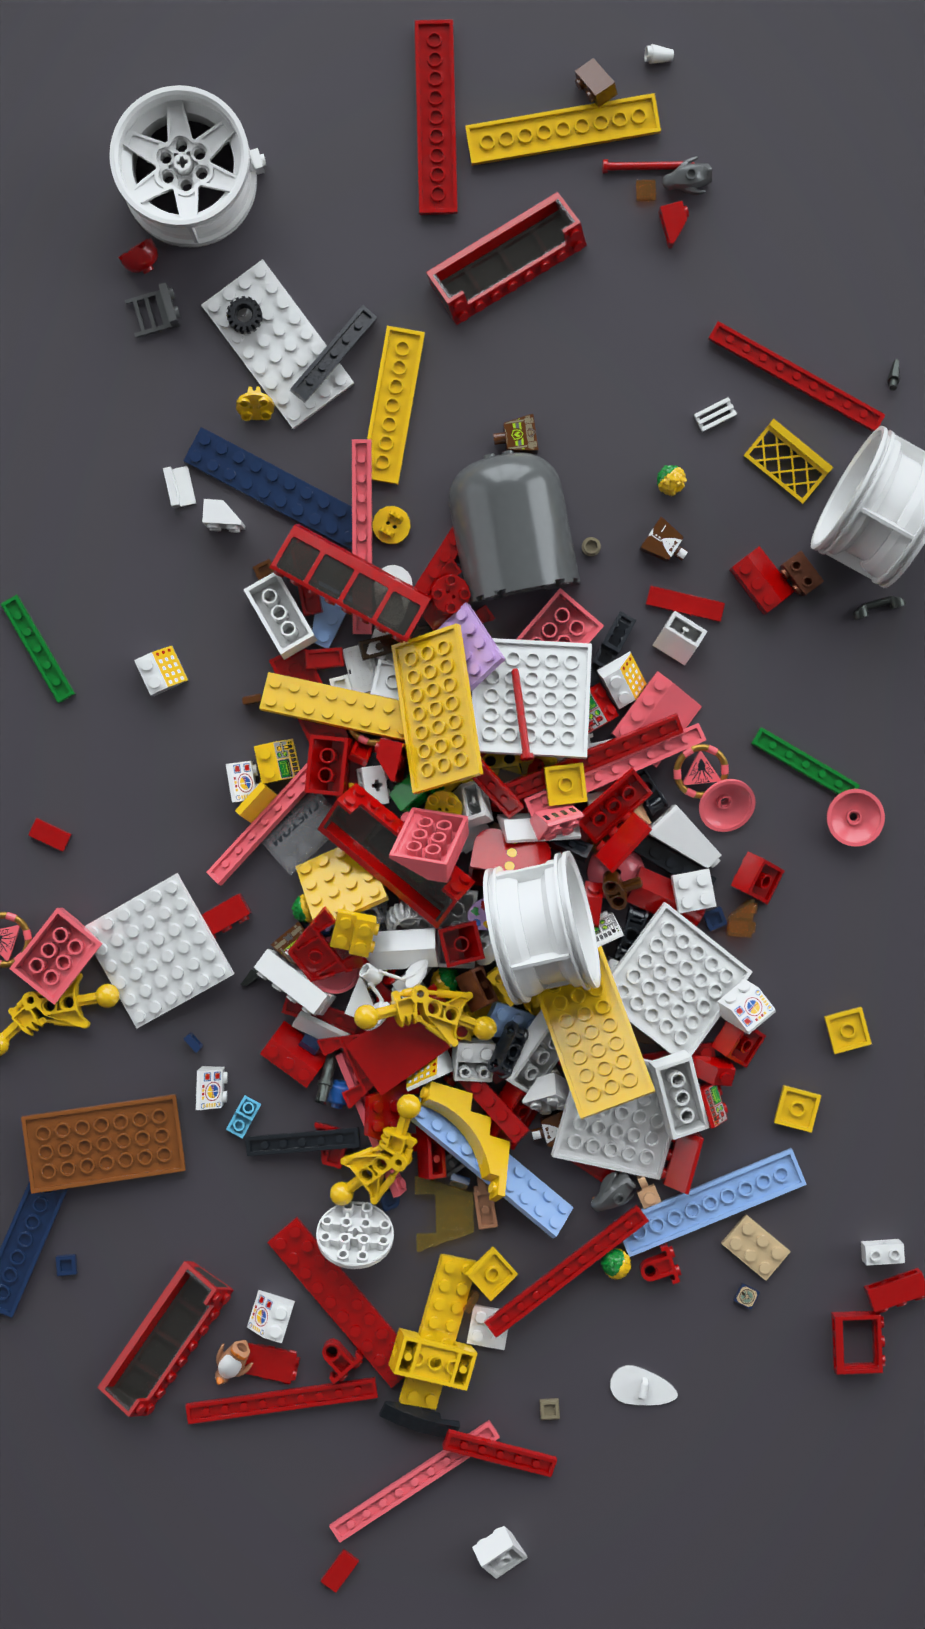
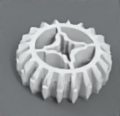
(404, 917)

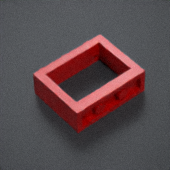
(838, 1344)

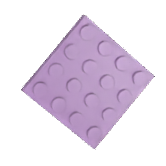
(480, 649)

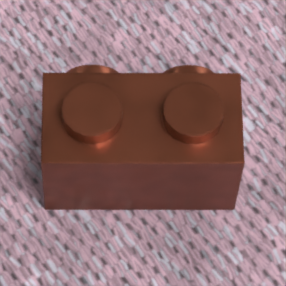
(801, 574)
(477, 983)

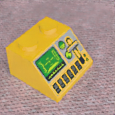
(277, 761)

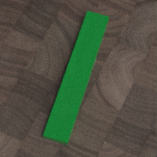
(38, 649)
(802, 762)

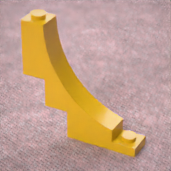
(489, 1151)

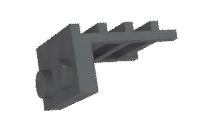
(168, 311)

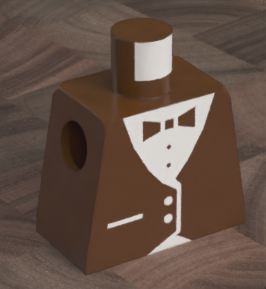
(664, 542)
(549, 1128)

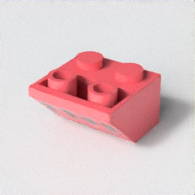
(555, 821)

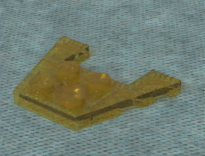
(453, 1213)

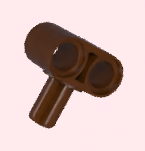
(618, 889)

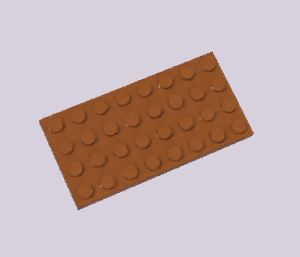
(103, 1143)

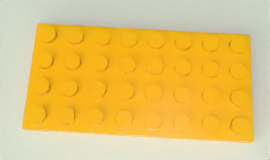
(437, 709)
(596, 1044)

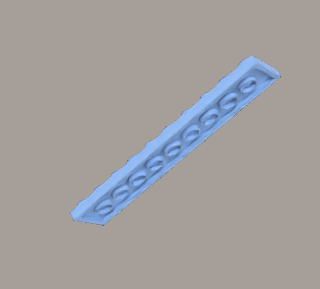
(522, 1187)
(717, 1200)

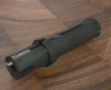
(325, 1082)

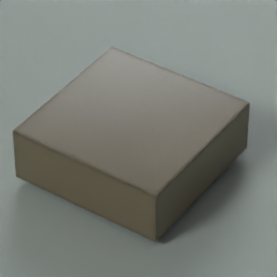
(549, 1409)

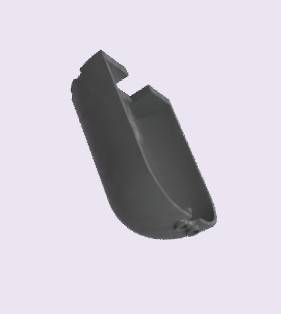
(511, 527)

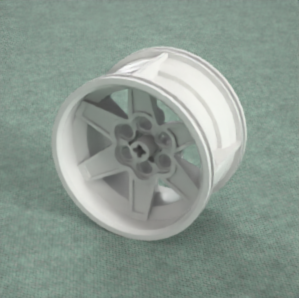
(174, 108)
(877, 510)
(541, 928)

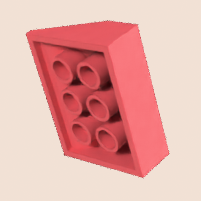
(562, 621)
(655, 702)
(430, 843)
(56, 955)

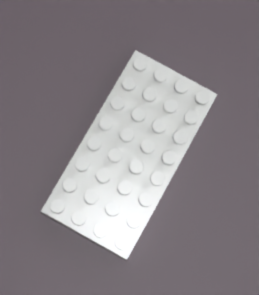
(280, 346)

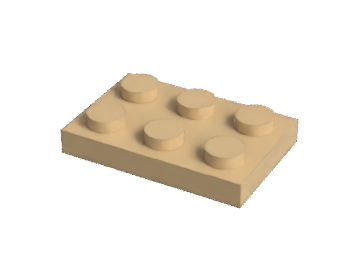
(755, 1247)

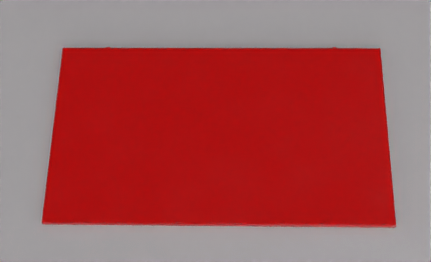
(397, 1052)

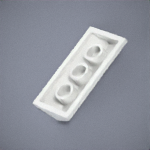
(520, 829)
(403, 948)

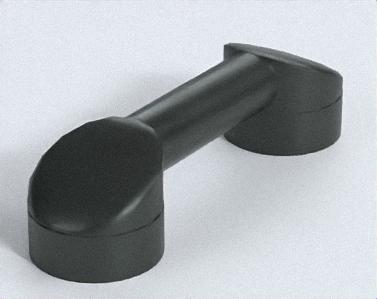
(862, 611)

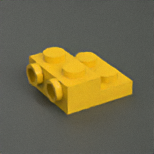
(354, 932)

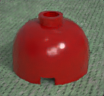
(140, 257)

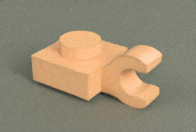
(647, 1194)

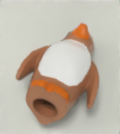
(232, 1361)

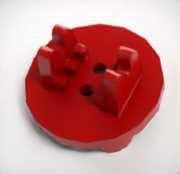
(456, 587)

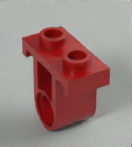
(663, 1265)
(341, 1361)

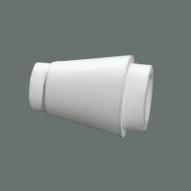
(658, 54)

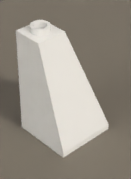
(682, 835)

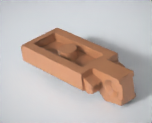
(484, 1207)

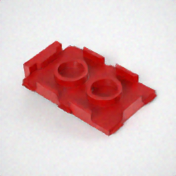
(273, 1363)

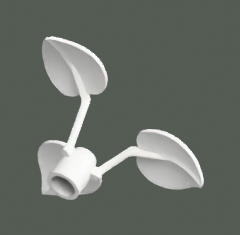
(373, 976)

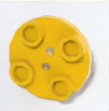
(255, 405)
(396, 517)
(444, 799)

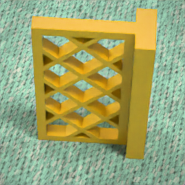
(797, 446)

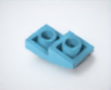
(243, 1117)

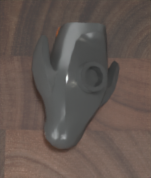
(689, 177)
(613, 1192)

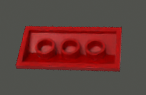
(613, 804)
(655, 891)

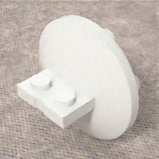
(355, 1235)

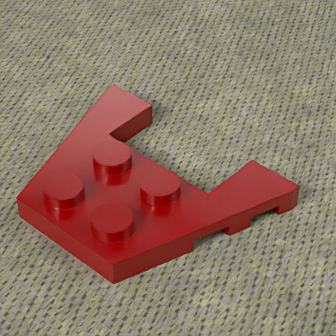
(436, 617)
(314, 954)
(355, 1093)
(382, 1110)

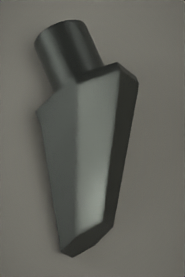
(893, 377)
(250, 978)

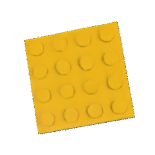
(339, 884)

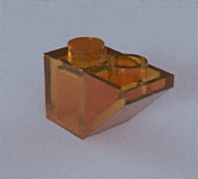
(741, 920)

